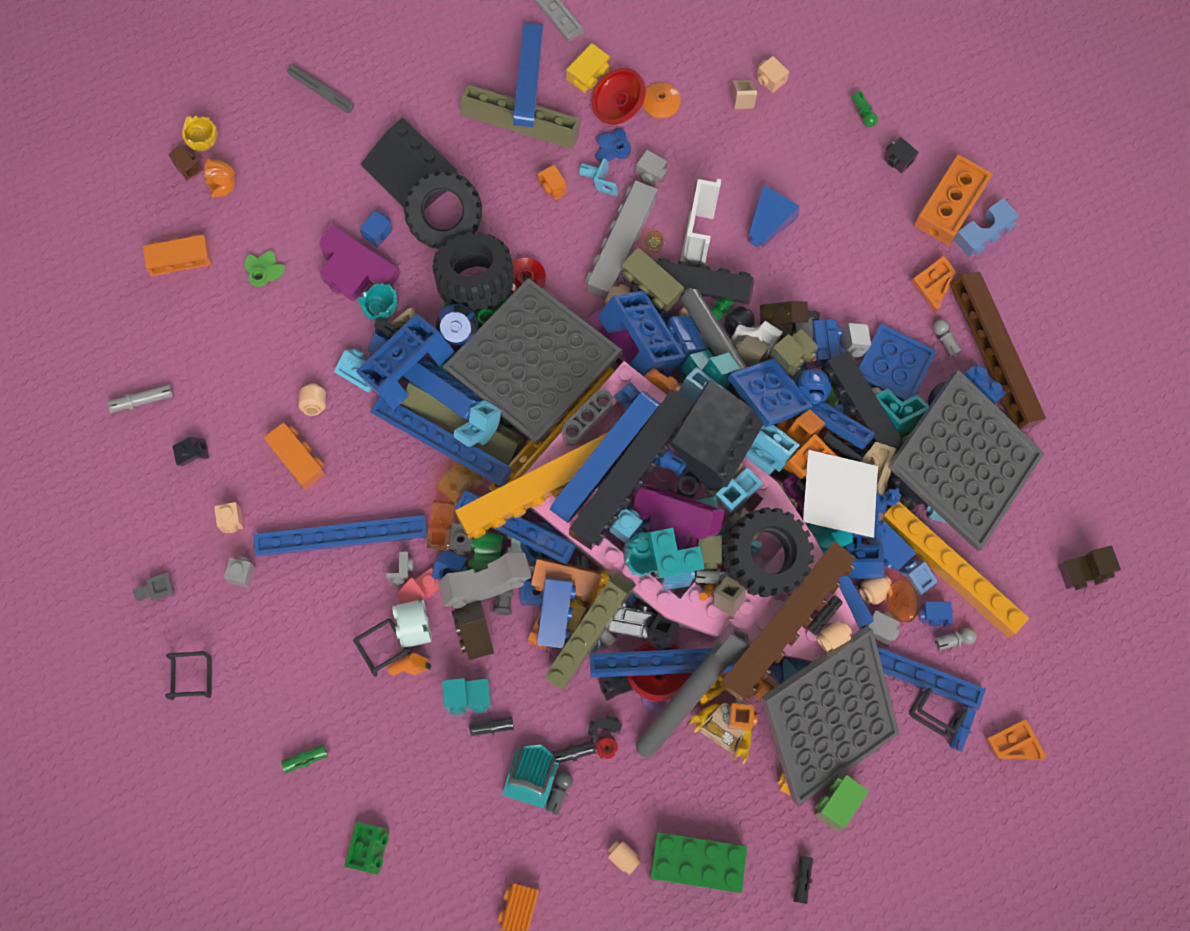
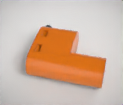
(412, 664)

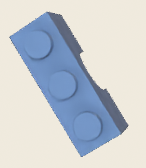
(973, 238)

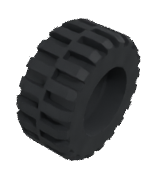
(432, 183)
(469, 252)
(795, 547)

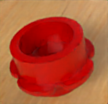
(602, 752)

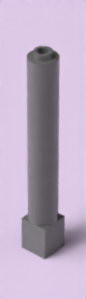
(709, 326)
(726, 651)

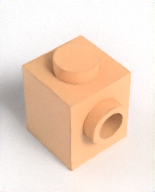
(772, 74)
(229, 517)

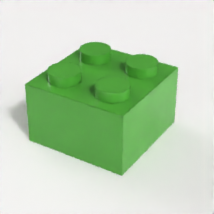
(841, 802)

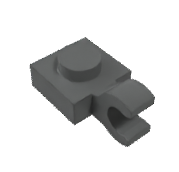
(157, 587)

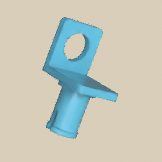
(599, 174)

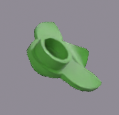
(265, 267)

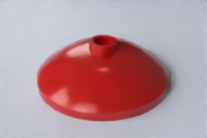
(618, 96)
(654, 689)

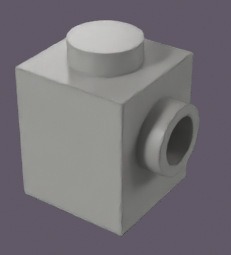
(651, 168)
(856, 339)
(239, 572)
(884, 627)

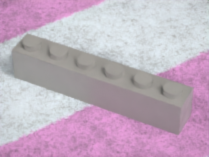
(622, 238)

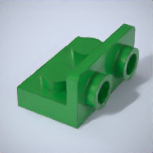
(367, 848)

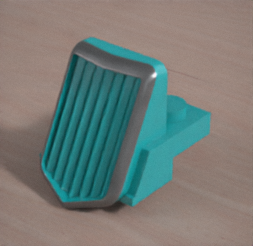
(531, 775)

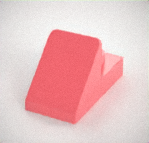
(420, 588)

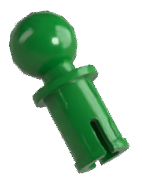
(870, 118)
(721, 307)

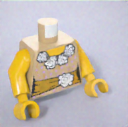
(714, 724)

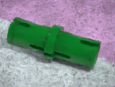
(304, 759)

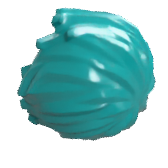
(378, 301)
(638, 555)

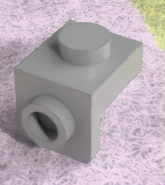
(406, 565)

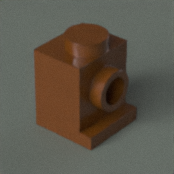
(185, 162)

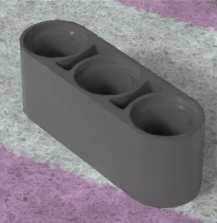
(589, 407)

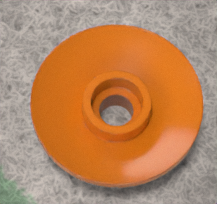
(660, 107)

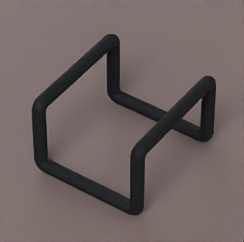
(356, 641)
(171, 656)
(921, 700)

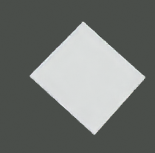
(840, 493)

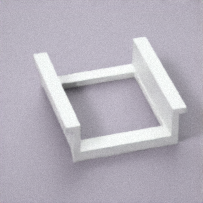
(704, 205)

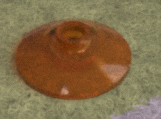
(902, 600)

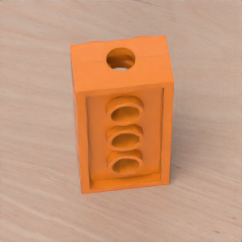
(953, 200)

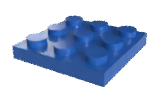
(896, 363)
(770, 392)

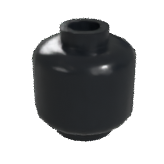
(737, 317)

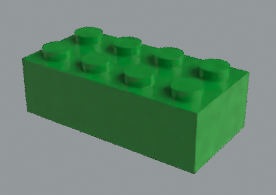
(698, 862)

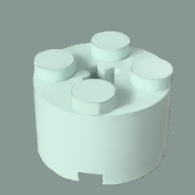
(412, 623)

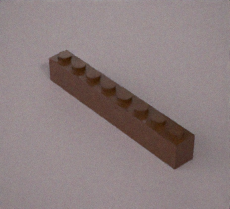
(997, 350)
(787, 621)

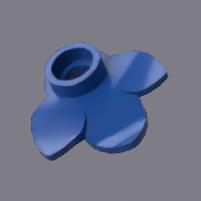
(611, 145)

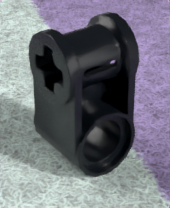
(690, 479)

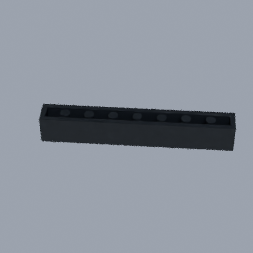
(864, 407)
(630, 471)

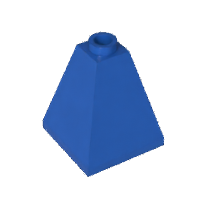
(771, 216)
(858, 608)

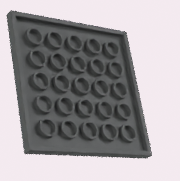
(533, 360)
(966, 460)
(831, 715)

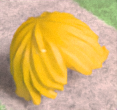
(199, 133)

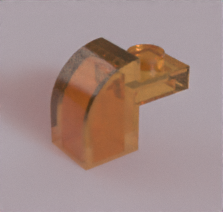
(441, 525)

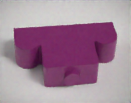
(352, 265)
(686, 516)

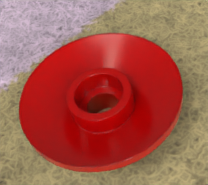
(528, 268)

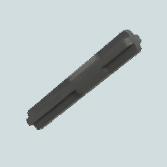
(320, 88)

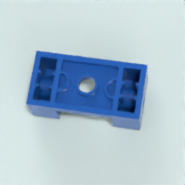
(637, 314)
(385, 369)

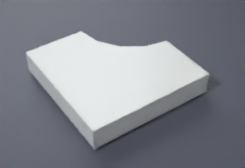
(764, 333)

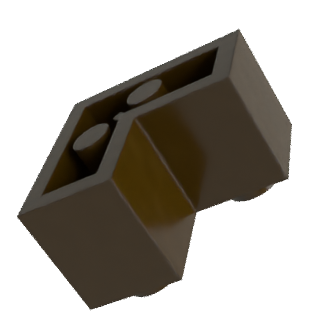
(784, 314)
(1095, 567)
(472, 625)

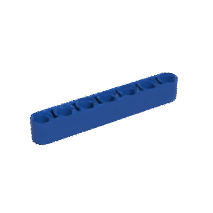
(528, 75)
(434, 381)
(604, 457)

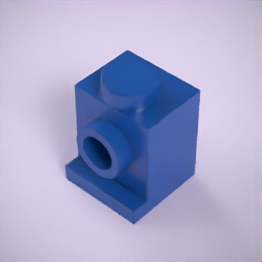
(528, 598)
(936, 613)

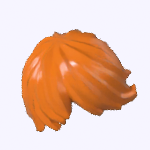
(219, 177)

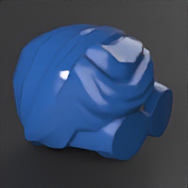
(814, 385)

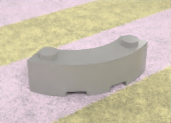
(471, 586)

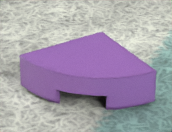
(654, 706)

